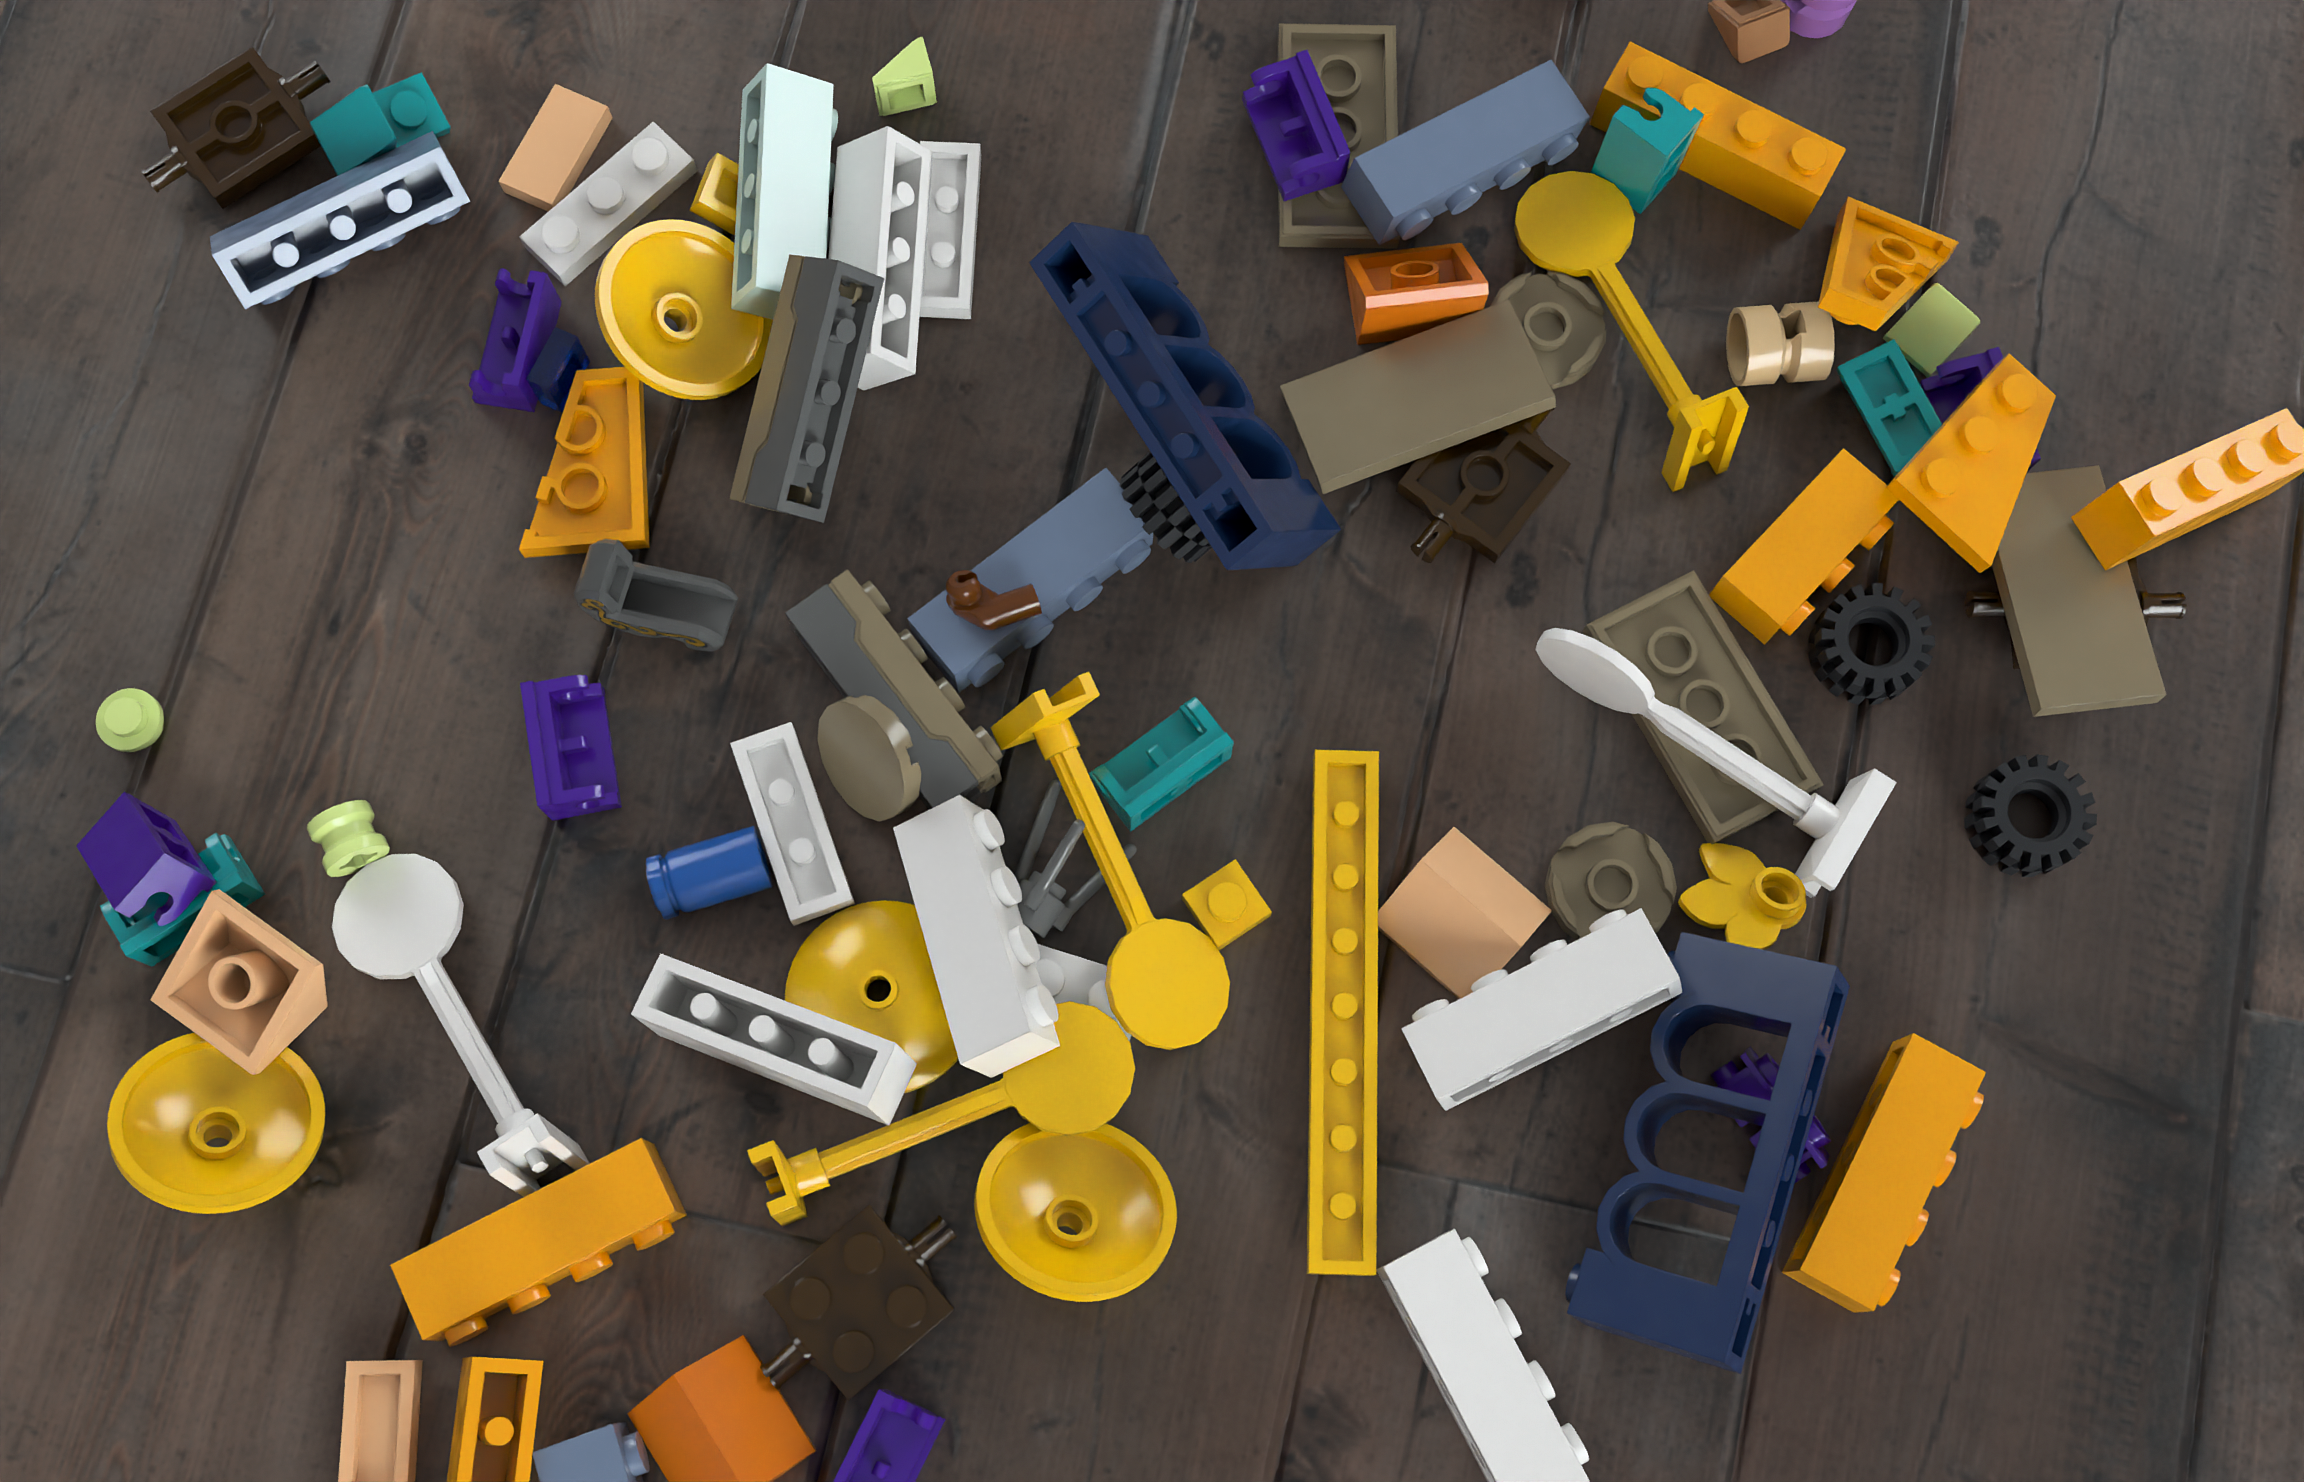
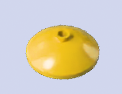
(683, 275)
(869, 945)
(195, 1093)
(1088, 1181)

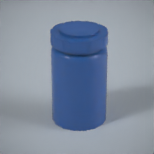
(708, 872)

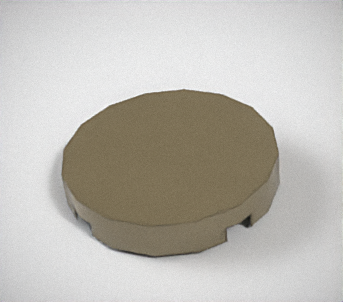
(1560, 322)
(868, 757)
(1608, 871)

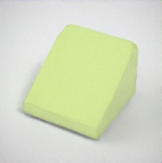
(905, 81)
(1933, 329)

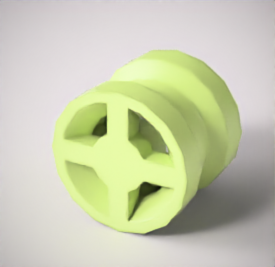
(347, 837)

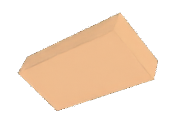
(555, 148)
(380, 1421)

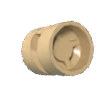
(1789, 343)

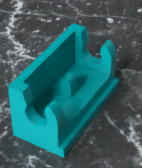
(1643, 153)
(1890, 403)
(1163, 763)
(150, 943)

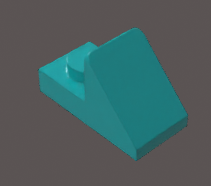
(378, 122)

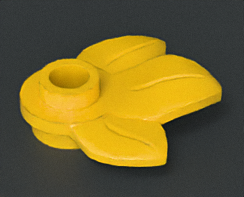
(1744, 896)

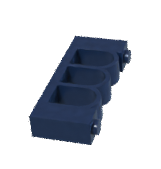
(1183, 397)
(1664, 1309)

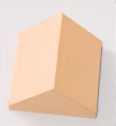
(1460, 914)
(241, 984)

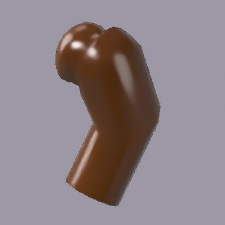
(987, 608)

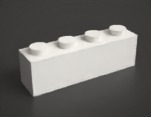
(882, 229)
(977, 937)
(1541, 1008)
(775, 1039)
(1479, 1366)

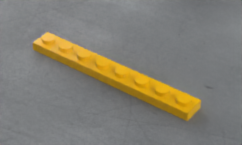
(1343, 1015)

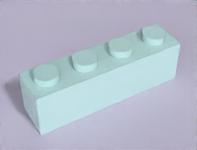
(781, 182)

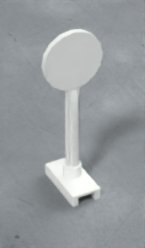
(1619, 685)
(399, 924)

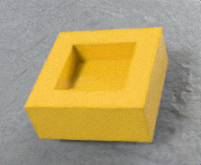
(718, 193)
(1226, 905)

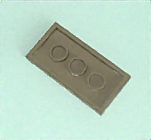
(1361, 84)
(1417, 396)
(2069, 618)
(1702, 671)

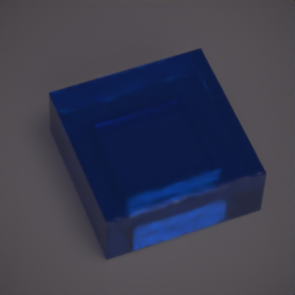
(556, 368)

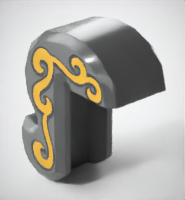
(653, 599)

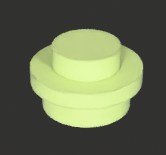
(130, 720)

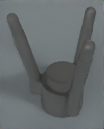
(1041, 896)

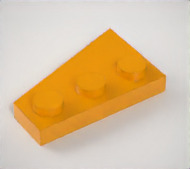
(1877, 264)
(1977, 461)
(596, 471)

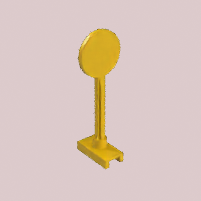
(1582, 229)
(1164, 974)
(1058, 1092)

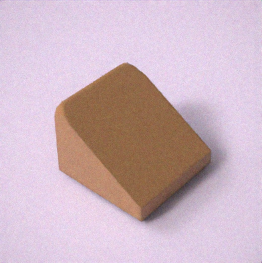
(1751, 26)

